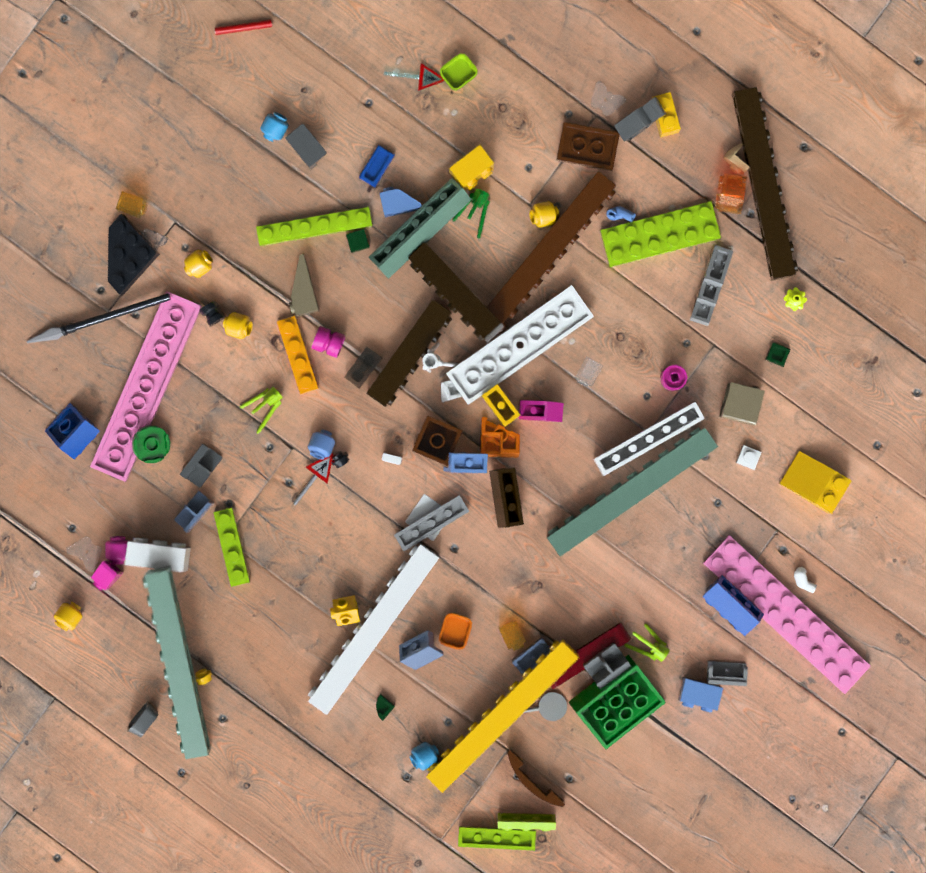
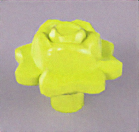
(795, 299)

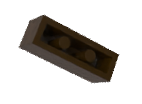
(506, 497)

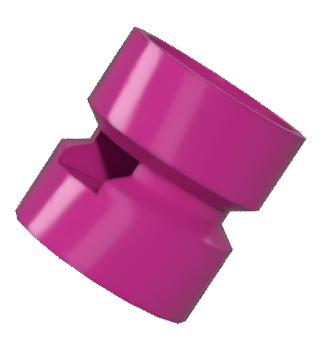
(328, 342)
(673, 378)

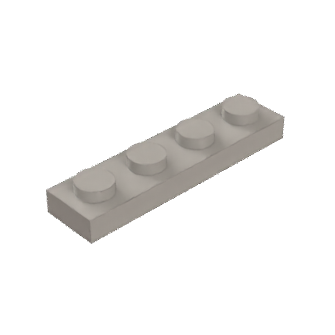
(431, 523)

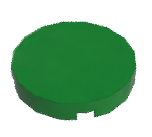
(151, 444)

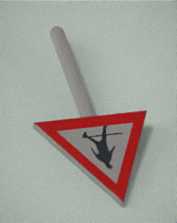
(320, 469)

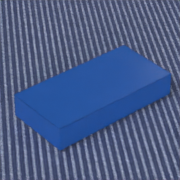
(376, 166)

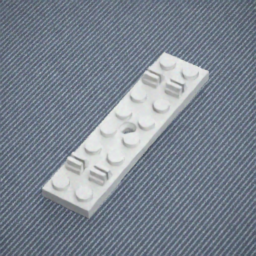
(536, 331)

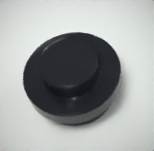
(340, 459)

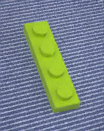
(231, 547)
(496, 838)

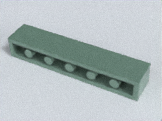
(420, 228)

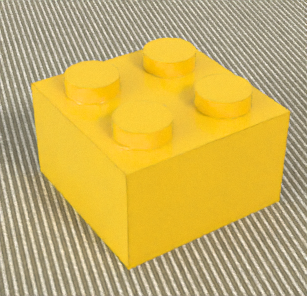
(472, 168)

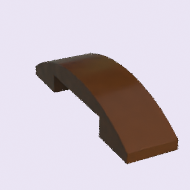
(550, 797)

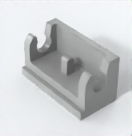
(727, 673)

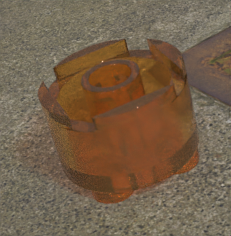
(732, 193)

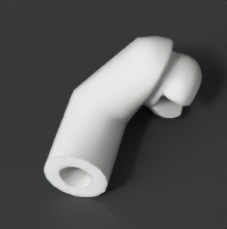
(801, 580)

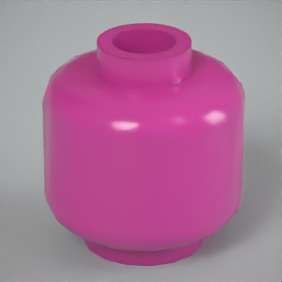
(116, 549)

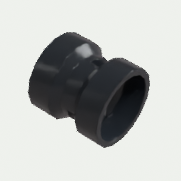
(212, 313)

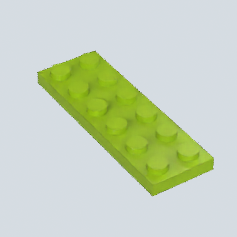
(660, 234)

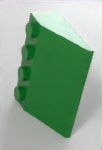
(618, 705)

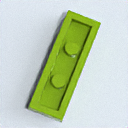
(526, 822)

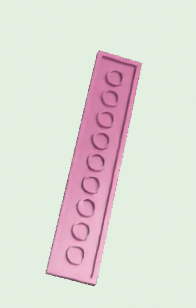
(146, 385)
(788, 615)

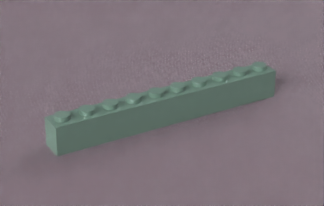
(631, 492)
(177, 662)

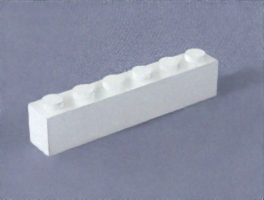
(649, 438)

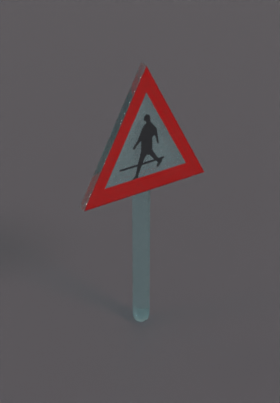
(426, 78)

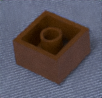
(437, 440)

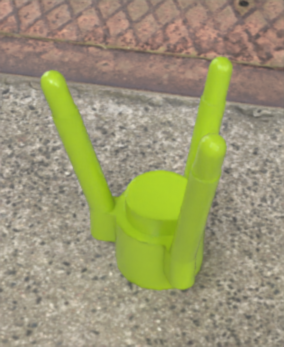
(271, 397)
(658, 651)

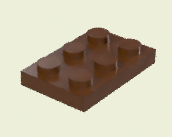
(588, 146)

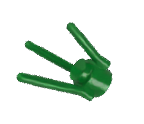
(479, 199)

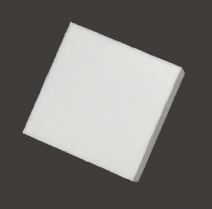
(391, 458)

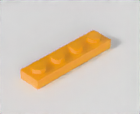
(297, 355)

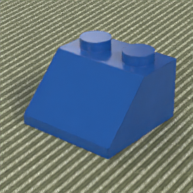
(72, 431)

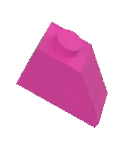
(541, 411)
(106, 575)

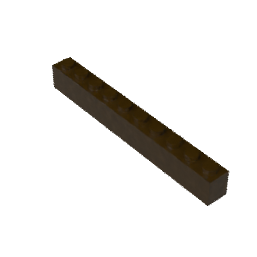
(764, 184)

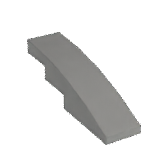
(711, 285)

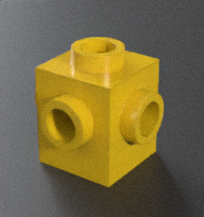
(345, 610)

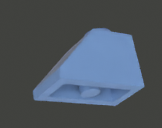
(397, 202)

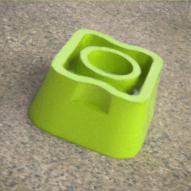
(458, 71)

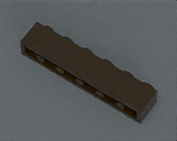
(459, 296)
(409, 353)

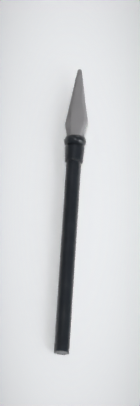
(55, 333)

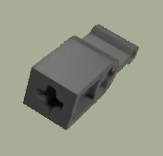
(640, 119)

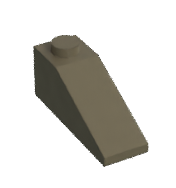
(303, 294)

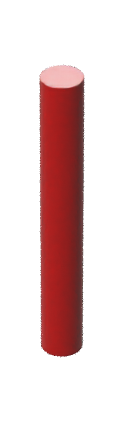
(243, 27)

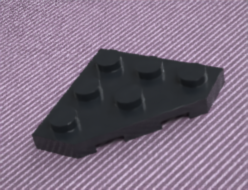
(127, 254)

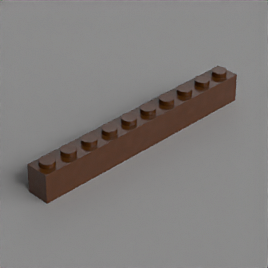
(551, 247)

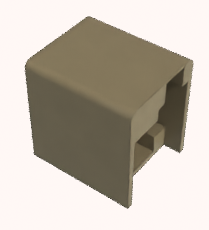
(742, 403)

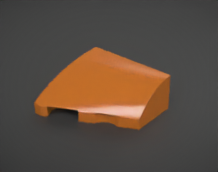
(498, 441)

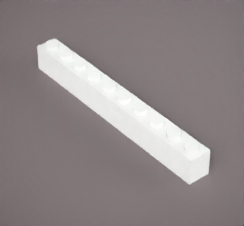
(374, 628)

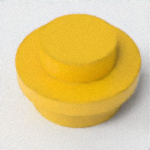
(203, 676)

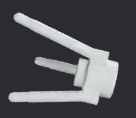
(433, 360)

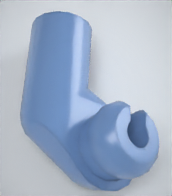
(619, 213)

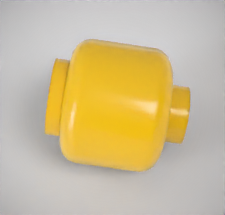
(543, 214)
(198, 263)
(237, 325)
(68, 616)

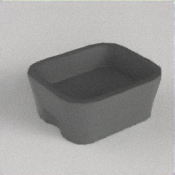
(143, 720)

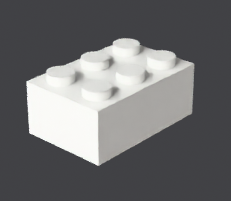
(157, 554)

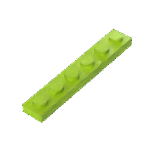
(314, 226)

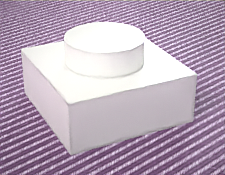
(748, 457)

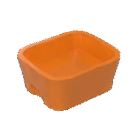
(455, 631)

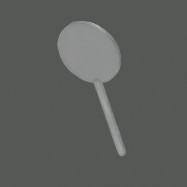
(551, 706)

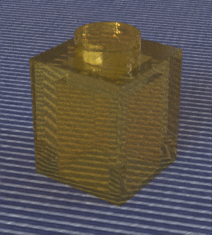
(131, 205)
(512, 635)

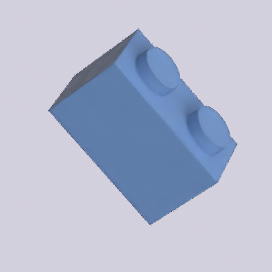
(700, 694)

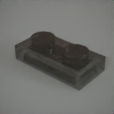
(363, 367)

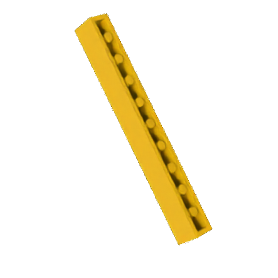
(503, 715)

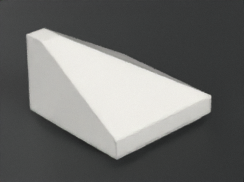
(449, 391)

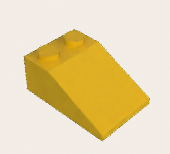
(815, 482)

